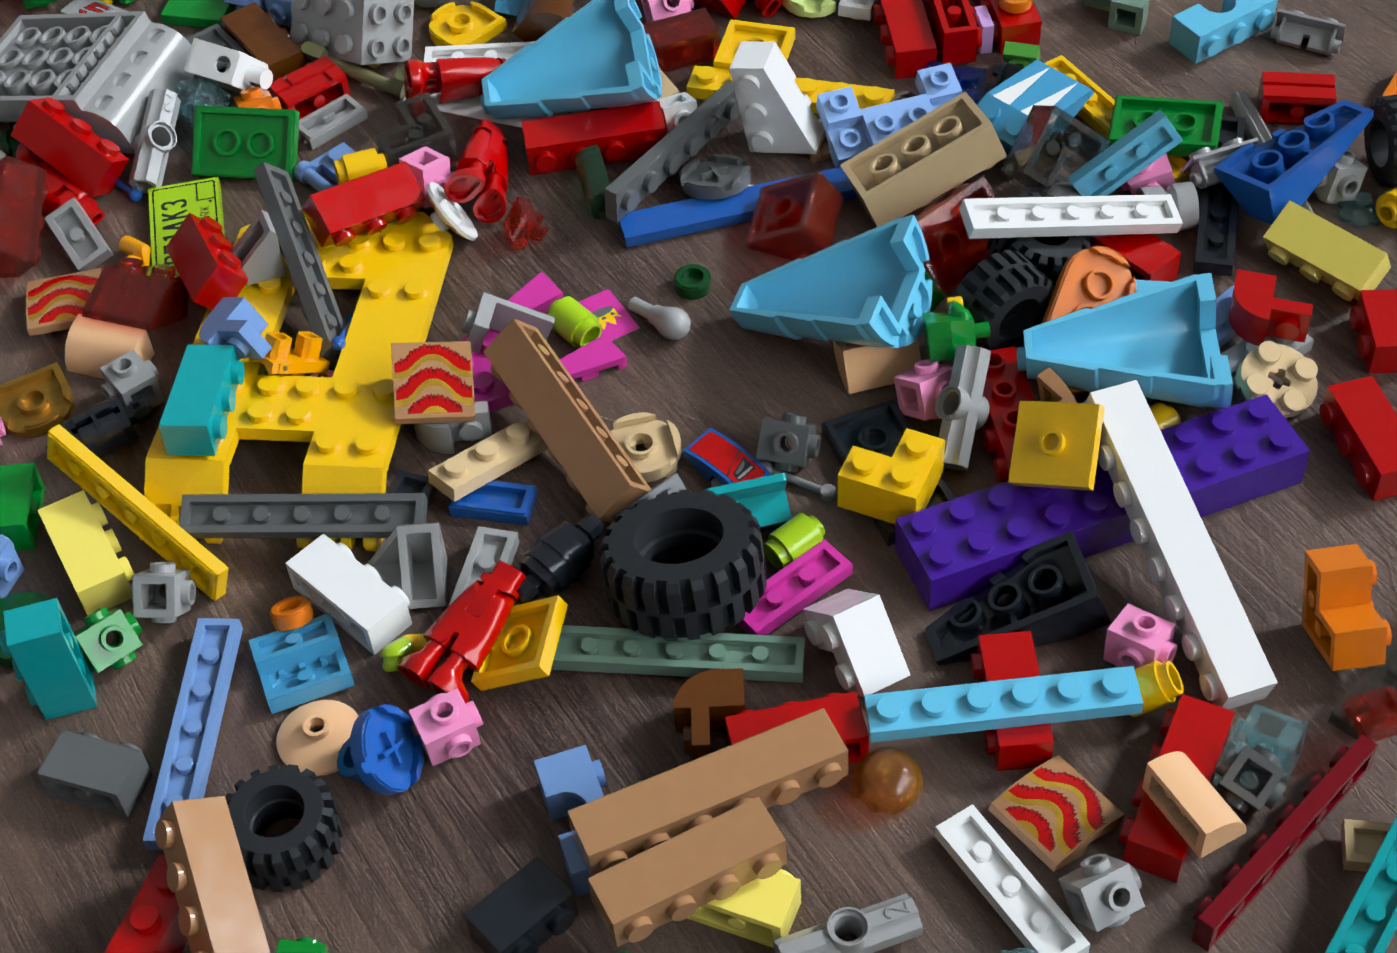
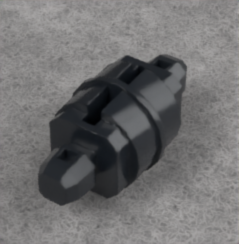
(108, 424)
(559, 558)

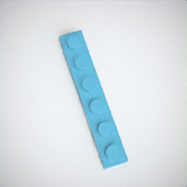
(1003, 704)

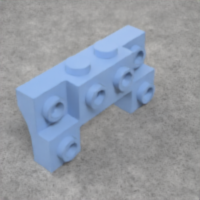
(856, 129)

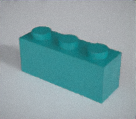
(201, 400)
(48, 659)

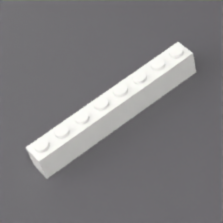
(1180, 551)

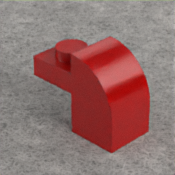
(1258, 314)

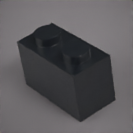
(523, 911)

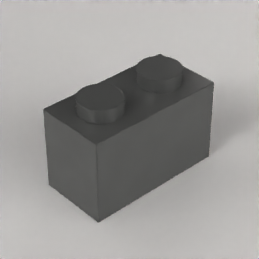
(95, 773)

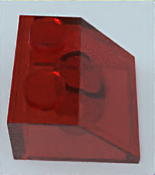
(795, 217)
(138, 295)

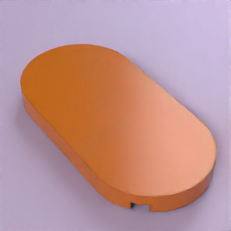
(1088, 281)

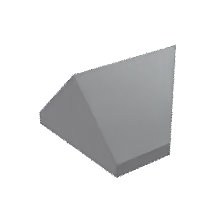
(260, 251)
(415, 563)

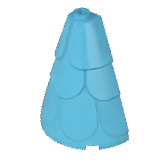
(579, 65)
(848, 293)
(1150, 336)

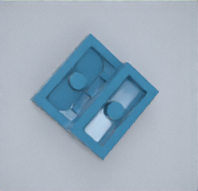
(301, 664)

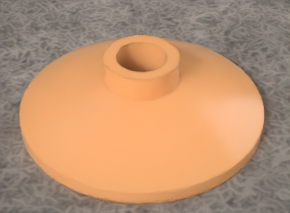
(320, 749)

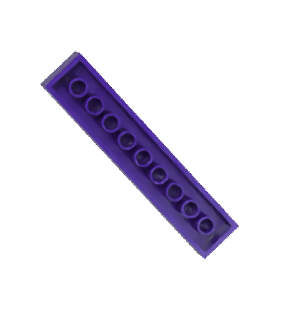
(970, 539)

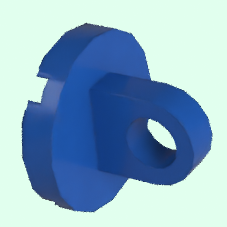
(382, 751)

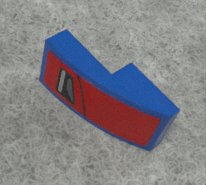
(722, 458)

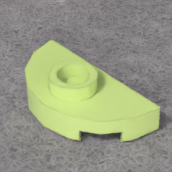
(810, 8)

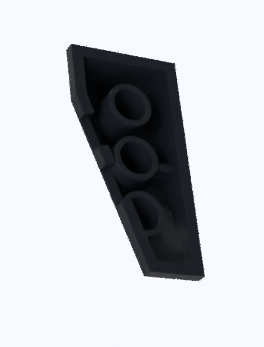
(1042, 594)

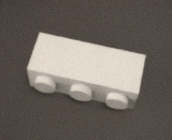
(350, 593)

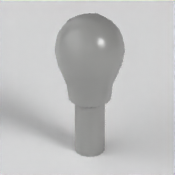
(670, 322)

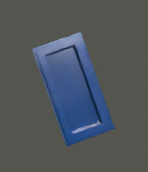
(497, 503)

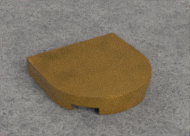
(36, 402)

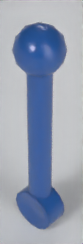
(134, 194)
(338, 342)

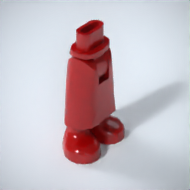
(448, 78)
(482, 171)
(60, 188)
(464, 632)

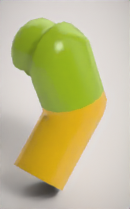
(399, 648)

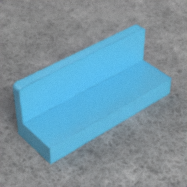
(1126, 157)

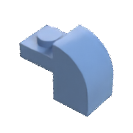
(236, 324)

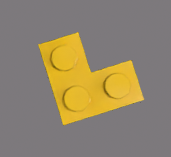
(895, 484)

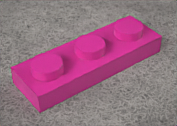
(797, 588)

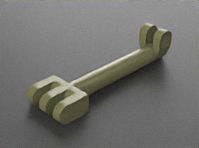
(395, 86)

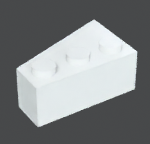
(770, 103)

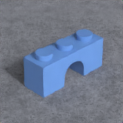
(567, 783)

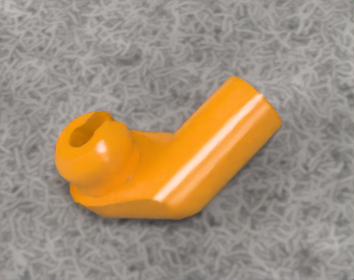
(135, 249)

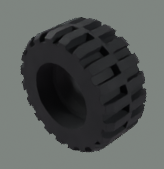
(683, 564)

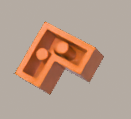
(1340, 608)

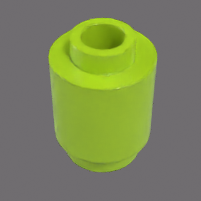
(574, 322)
(793, 540)

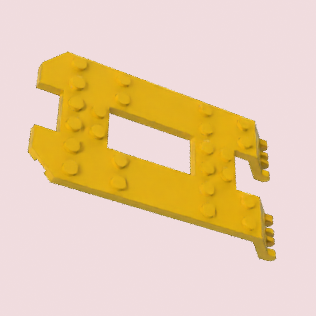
(341, 416)

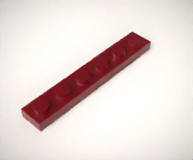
(1273, 852)

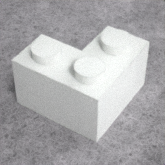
(861, 638)

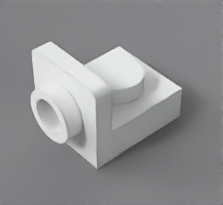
(676, 109)

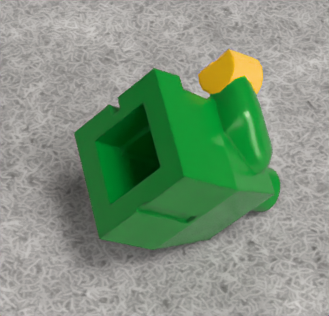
(950, 329)

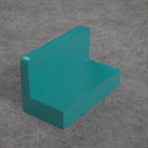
(761, 496)

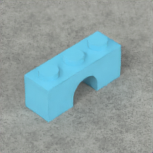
(1206, 33)

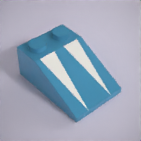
(1033, 85)

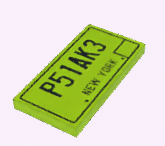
(173, 203)

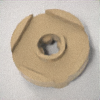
(1286, 363)
(660, 438)

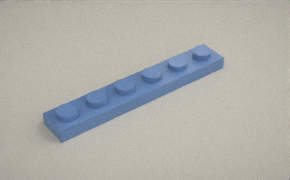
(196, 718)

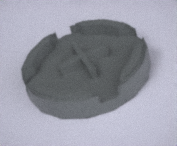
(716, 178)

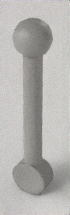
(826, 491)

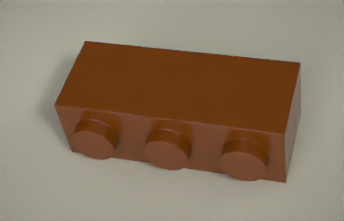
(264, 39)

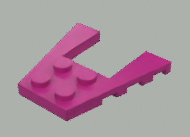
(581, 363)

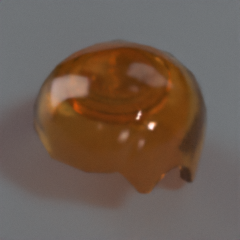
(887, 781)

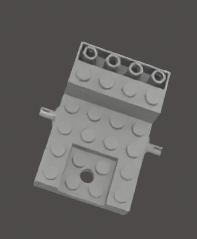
(93, 66)

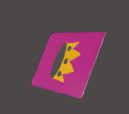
(611, 314)

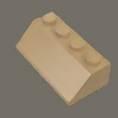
(924, 160)

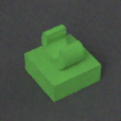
(1021, 53)

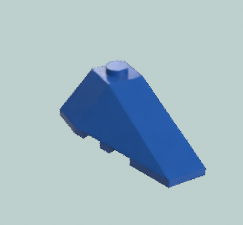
(1292, 161)

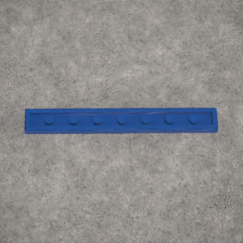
(701, 215)

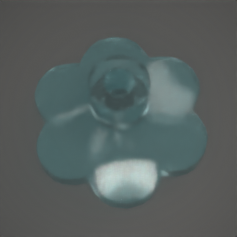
(1359, 212)

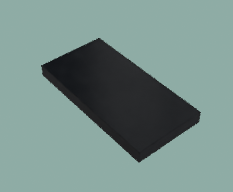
(880, 431)

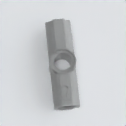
(159, 124)
(963, 405)
(875, 927)

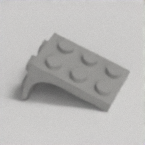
(356, 29)

